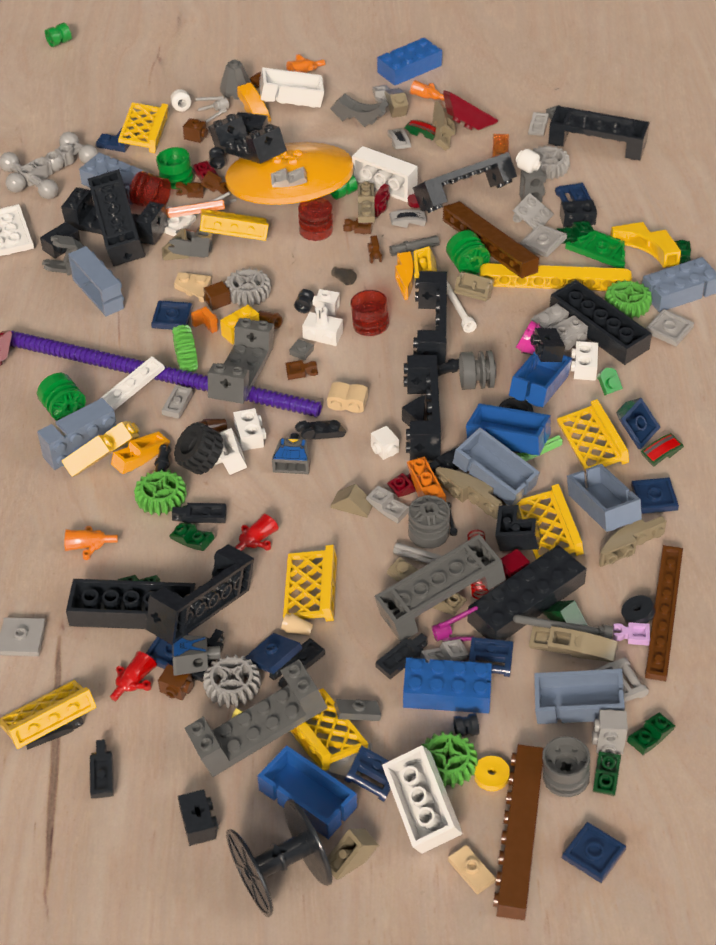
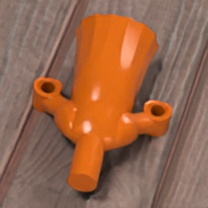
(303, 65)
(425, 91)
(87, 539)

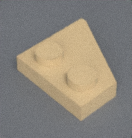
(192, 284)

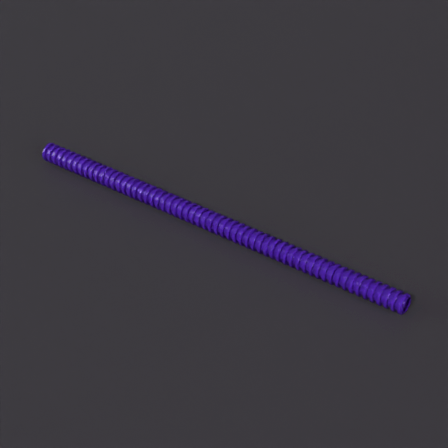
(169, 374)

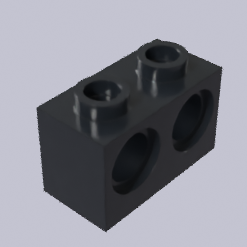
(577, 212)

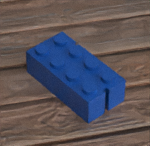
(409, 61)
(539, 380)
(513, 428)
(447, 685)
(314, 790)

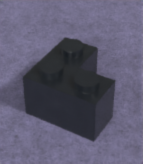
(515, 532)

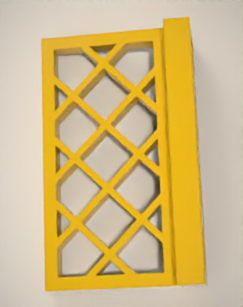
(155, 127)
(233, 224)
(605, 428)
(564, 517)
(327, 582)
(47, 714)
(317, 747)

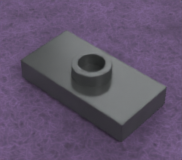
(357, 710)

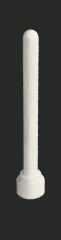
(468, 323)

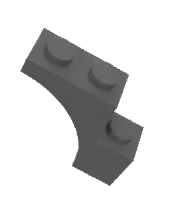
(346, 107)

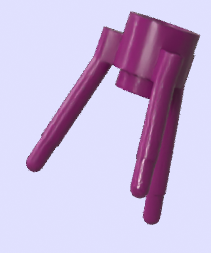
(442, 630)

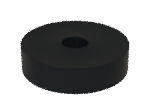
(643, 604)

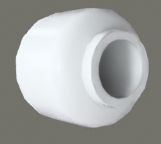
(180, 100)
(528, 160)

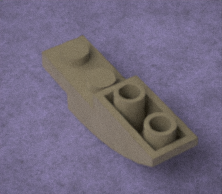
(444, 126)
(366, 210)
(468, 487)
(624, 541)
(401, 569)
(573, 642)

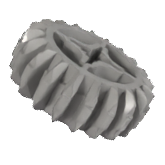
(553, 161)
(248, 287)
(231, 687)

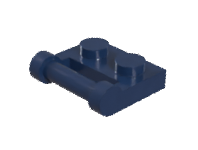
(576, 191)
(492, 651)
(370, 765)

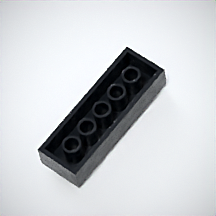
(606, 324)
(527, 594)
(115, 602)

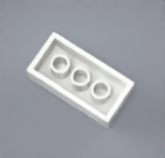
(381, 168)
(422, 799)

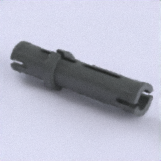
(414, 245)

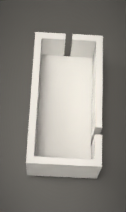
(291, 87)

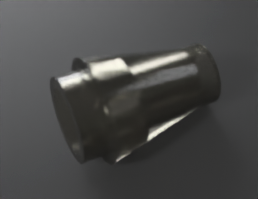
(345, 275)

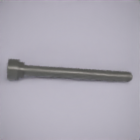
(604, 630)

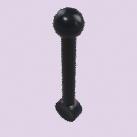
(453, 531)

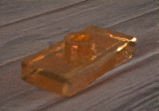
(500, 144)

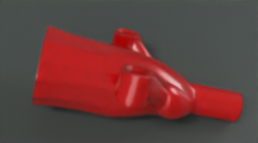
(253, 536)
(129, 678)

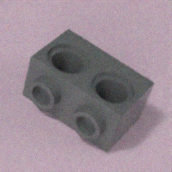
(533, 184)

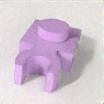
(635, 633)

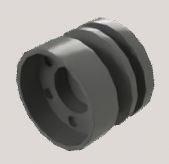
(477, 370)
(428, 521)
(566, 766)

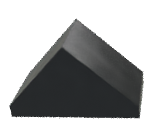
(414, 410)

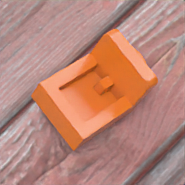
(205, 317)

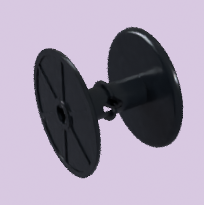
(303, 845)

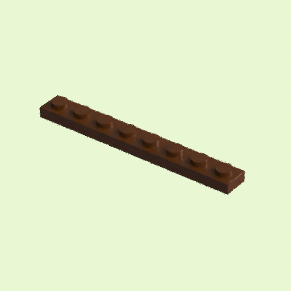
(664, 617)

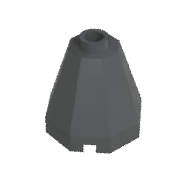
(233, 76)

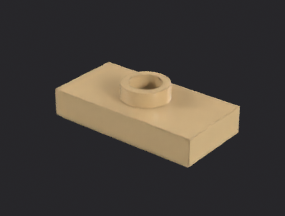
(471, 869)

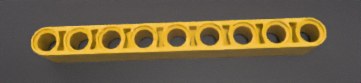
(556, 276)

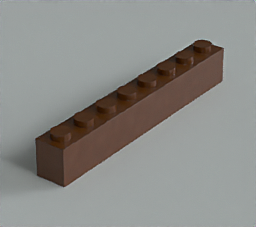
(499, 245)
(520, 833)

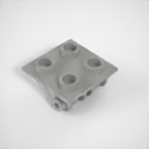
(532, 212)

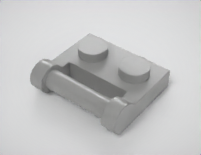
(639, 690)

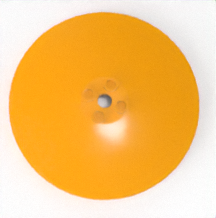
(325, 168)

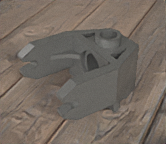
(197, 244)
(62, 266)

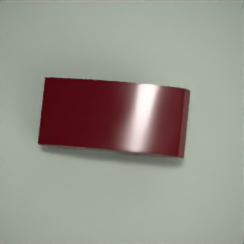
(202, 168)
(381, 198)
(402, 485)

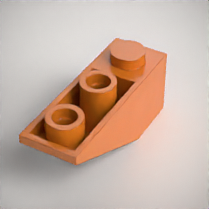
(424, 478)

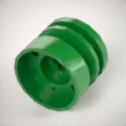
(175, 165)
(467, 252)
(60, 395)

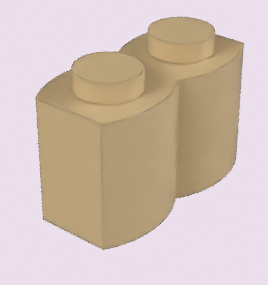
(347, 397)

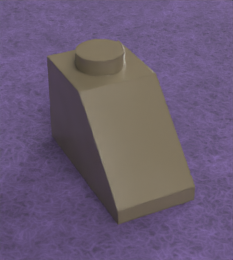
(397, 102)
(351, 852)

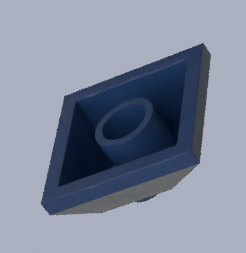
(638, 421)

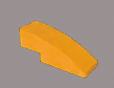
(252, 100)
(404, 273)
(138, 452)

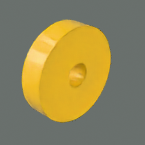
(488, 781)

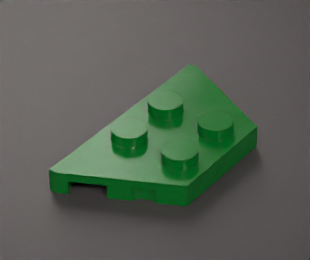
(600, 248)

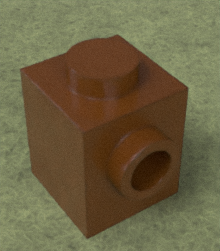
(195, 130)
(217, 295)
(174, 685)

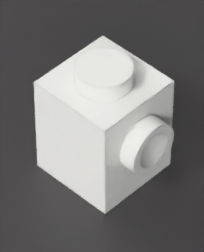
(327, 299)
(384, 442)

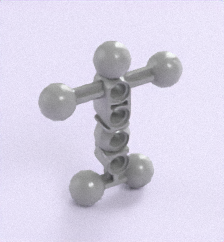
(40, 168)

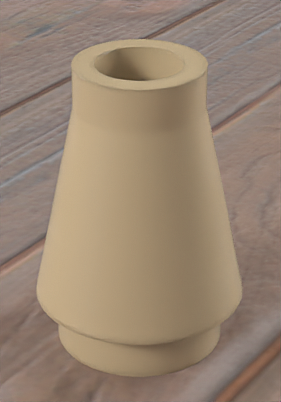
(296, 625)

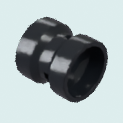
(216, 158)
(304, 301)
(466, 725)

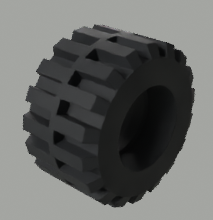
(198, 448)

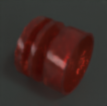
(149, 188)
(315, 219)
(369, 312)

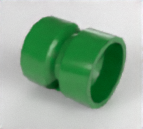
(58, 34)
(350, 187)

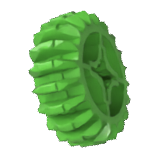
(629, 298)
(185, 348)
(160, 492)
(461, 757)

